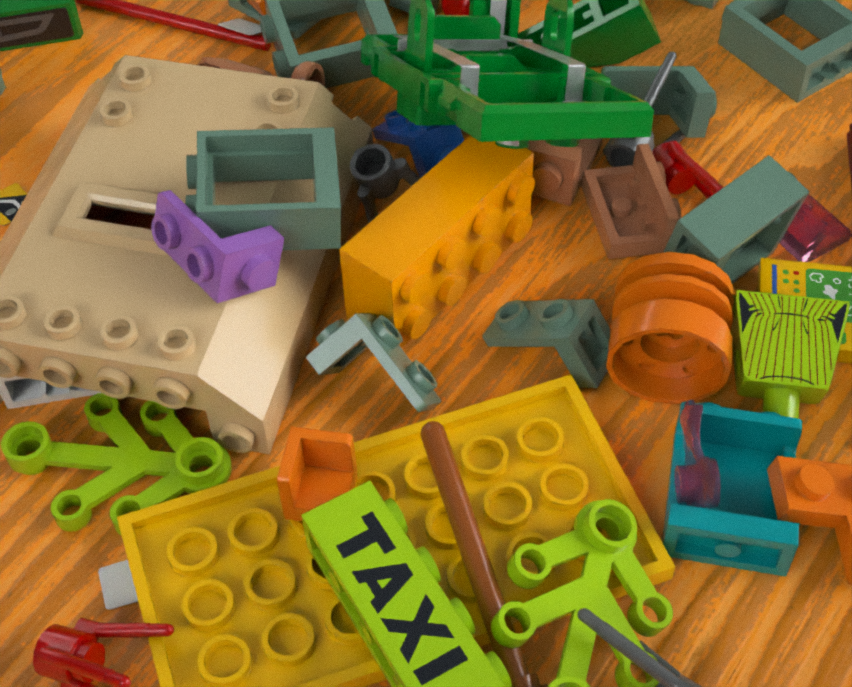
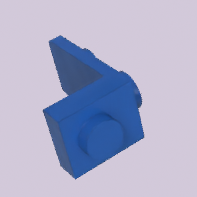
(426, 143)

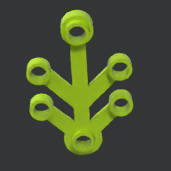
(122, 464)
(587, 592)

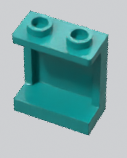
(745, 524)

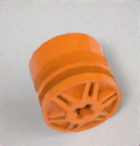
(671, 328)

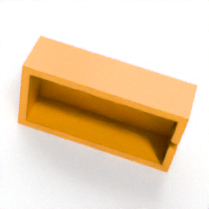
(439, 236)

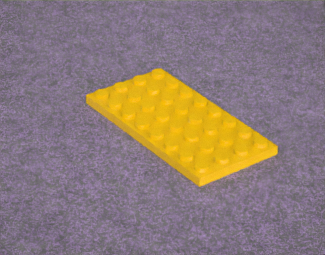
(260, 610)

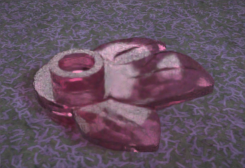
(699, 478)

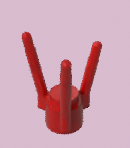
(683, 171)
(77, 657)

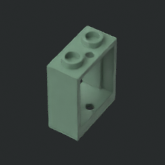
(778, 60)
(340, 62)
(269, 156)
(741, 219)

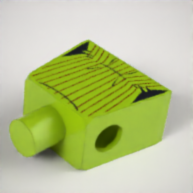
(785, 348)

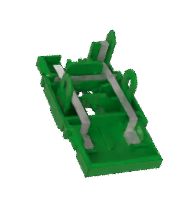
(499, 86)

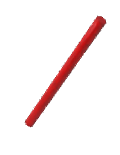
(179, 22)

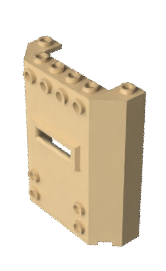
(113, 309)

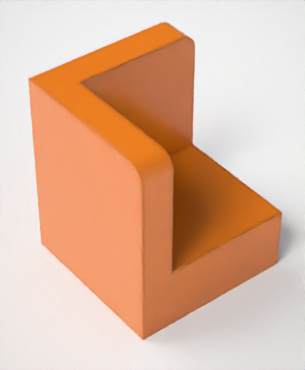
(315, 469)

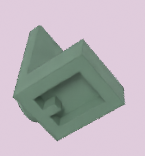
(568, 325)

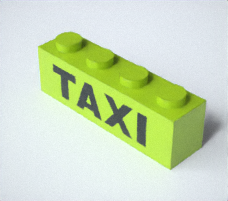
(396, 595)

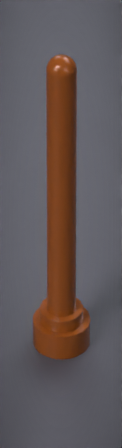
(472, 548)

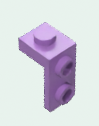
(219, 266)

